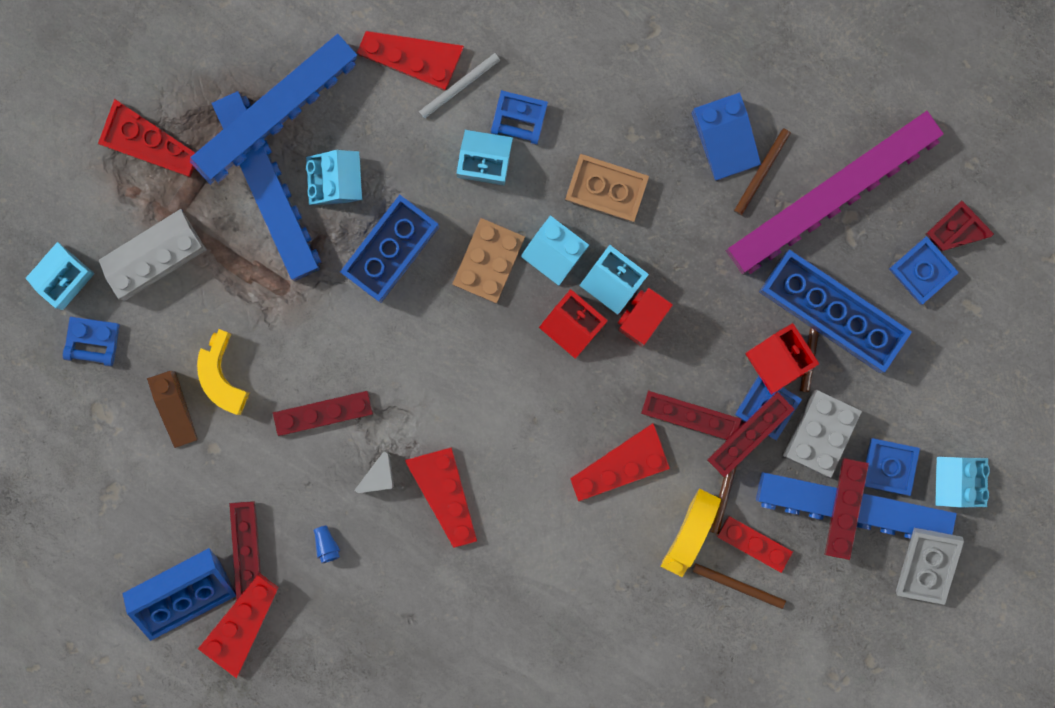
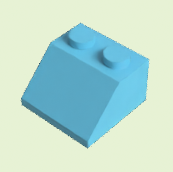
(554, 250)

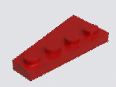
(417, 58)
(140, 139)
(627, 463)
(442, 488)
(236, 631)

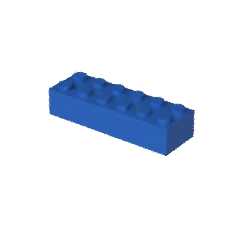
(835, 312)

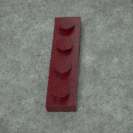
(322, 413)
(690, 415)
(750, 434)
(846, 509)
(244, 544)

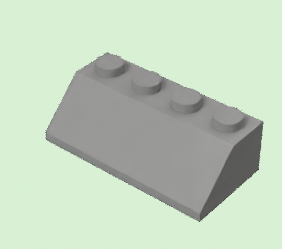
(151, 255)

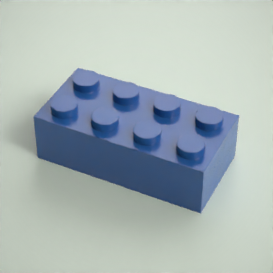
(390, 248)

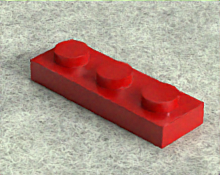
(754, 544)

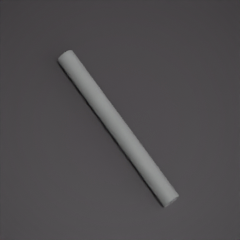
(459, 85)

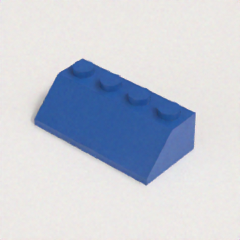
(178, 594)

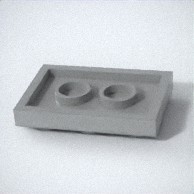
(929, 566)

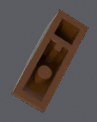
(172, 408)

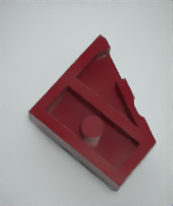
(958, 228)

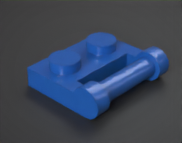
(520, 109)
(94, 333)

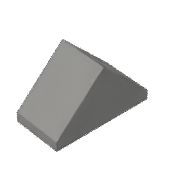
(378, 477)

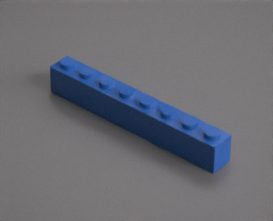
(274, 109)
(272, 197)
(874, 510)

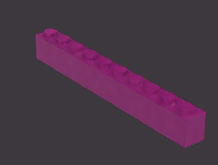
(835, 191)

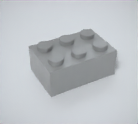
(822, 433)

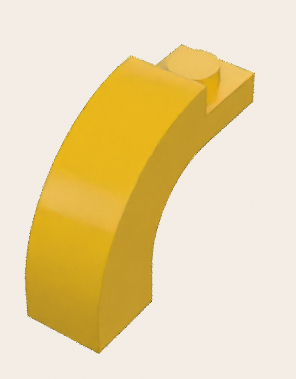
(212, 379)
(692, 533)

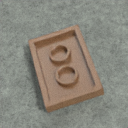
(607, 188)
(488, 260)

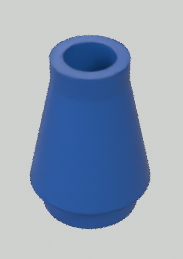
(326, 546)

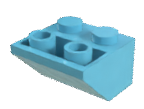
(484, 157)
(334, 177)
(59, 276)
(613, 279)
(962, 482)

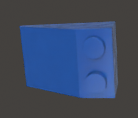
(726, 136)

